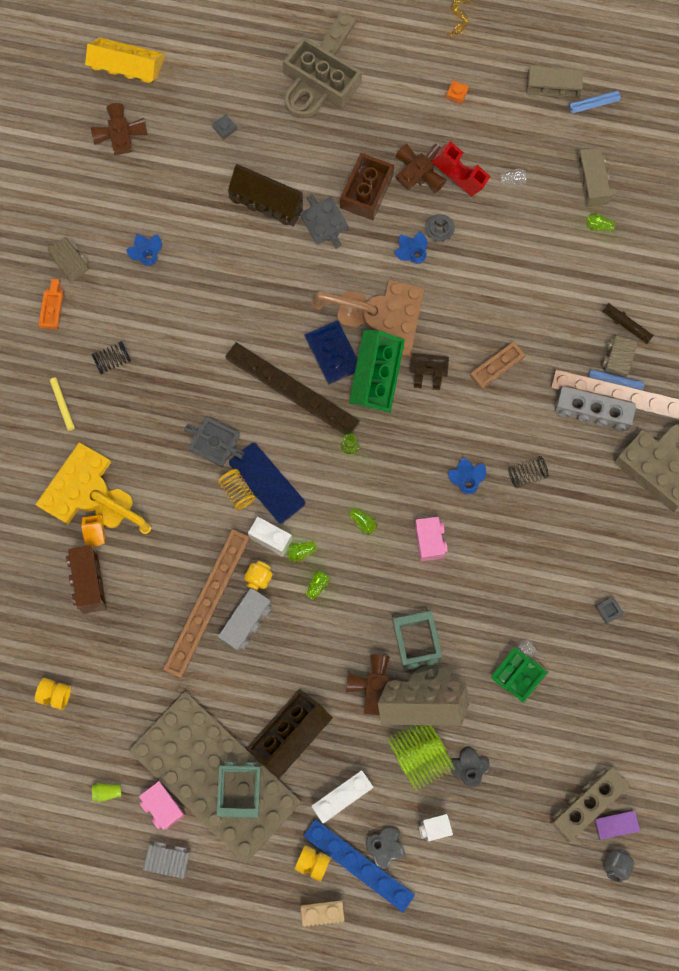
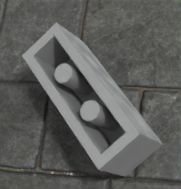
(245, 620)

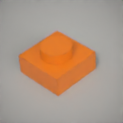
(457, 92)

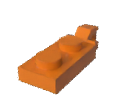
(51, 306)

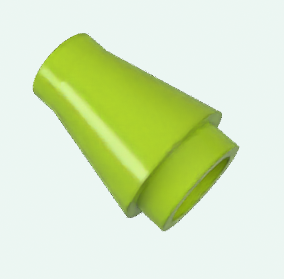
(104, 792)

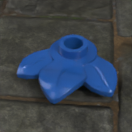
(410, 247)
(144, 248)
(467, 474)

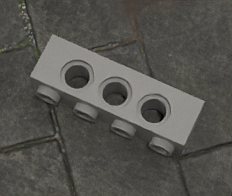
(586, 400)

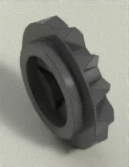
(440, 220)

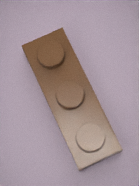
(497, 365)

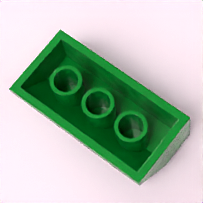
(376, 370)

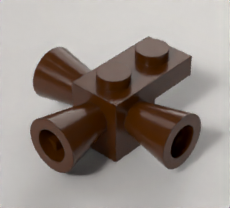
(118, 130)
(419, 169)
(372, 685)

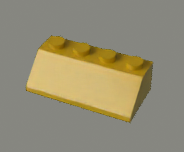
(124, 59)

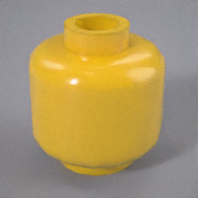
(258, 575)

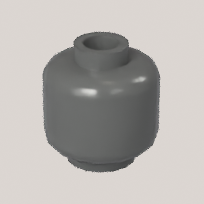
(619, 865)

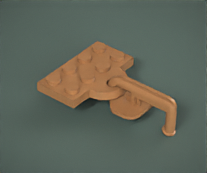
(395, 311)

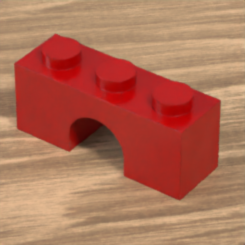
(469, 179)

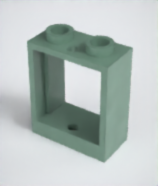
(411, 620)
(230, 767)

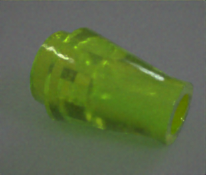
(600, 223)
(350, 448)
(363, 521)
(299, 551)
(317, 585)

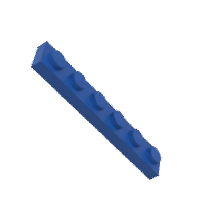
(359, 866)

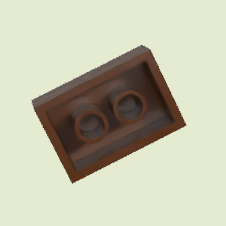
(366, 186)
(86, 579)

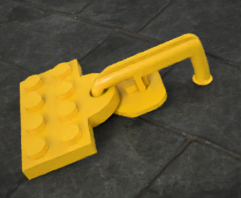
(81, 482)

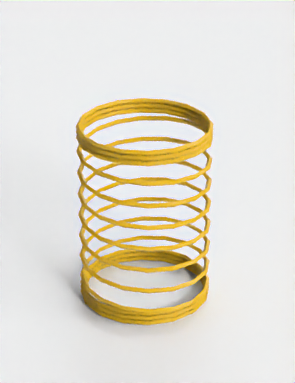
(247, 497)

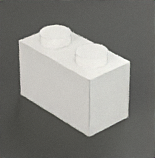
(270, 536)
(435, 828)

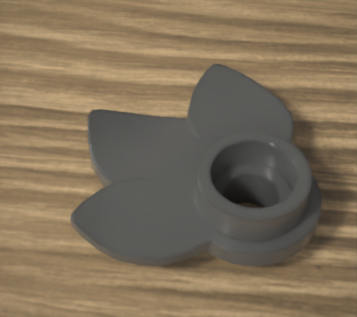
(470, 764)
(388, 848)

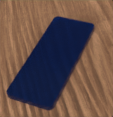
(268, 483)

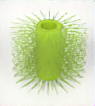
(420, 754)

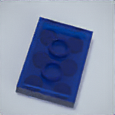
(332, 352)

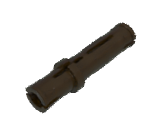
(621, 318)

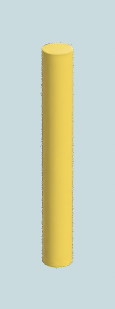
(62, 404)

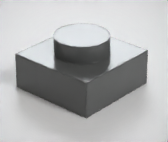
(224, 126)
(609, 610)

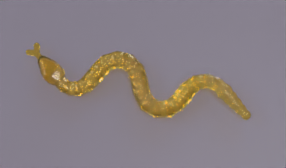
(459, 27)

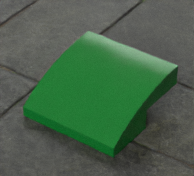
(519, 674)

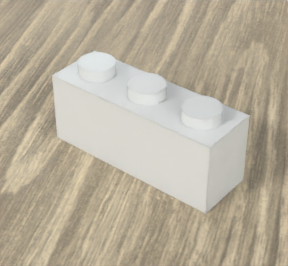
(342, 797)

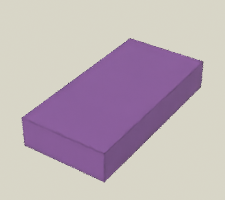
(617, 825)

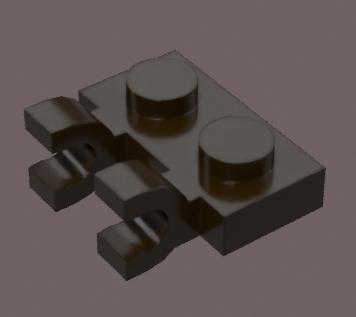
(429, 365)

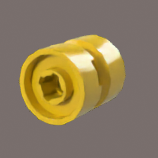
(52, 694)
(312, 863)

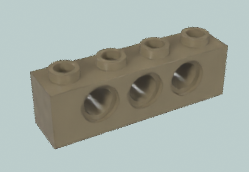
(616, 786)

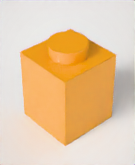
(93, 530)

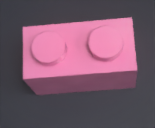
(429, 538)
(161, 806)

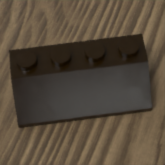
(265, 195)
(289, 733)

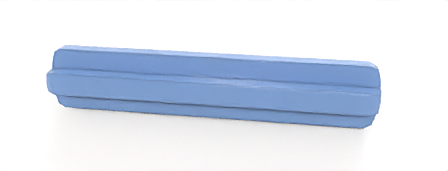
(595, 101)
(616, 379)

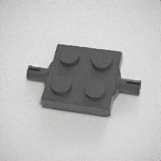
(324, 221)
(214, 441)

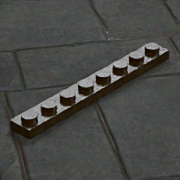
(292, 389)

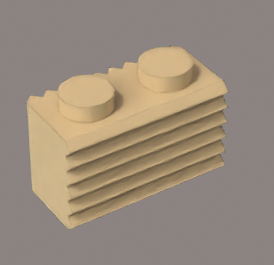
(322, 913)

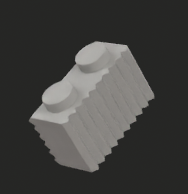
(167, 861)

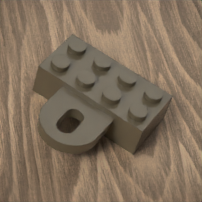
(318, 76)
(654, 465)
(425, 700)

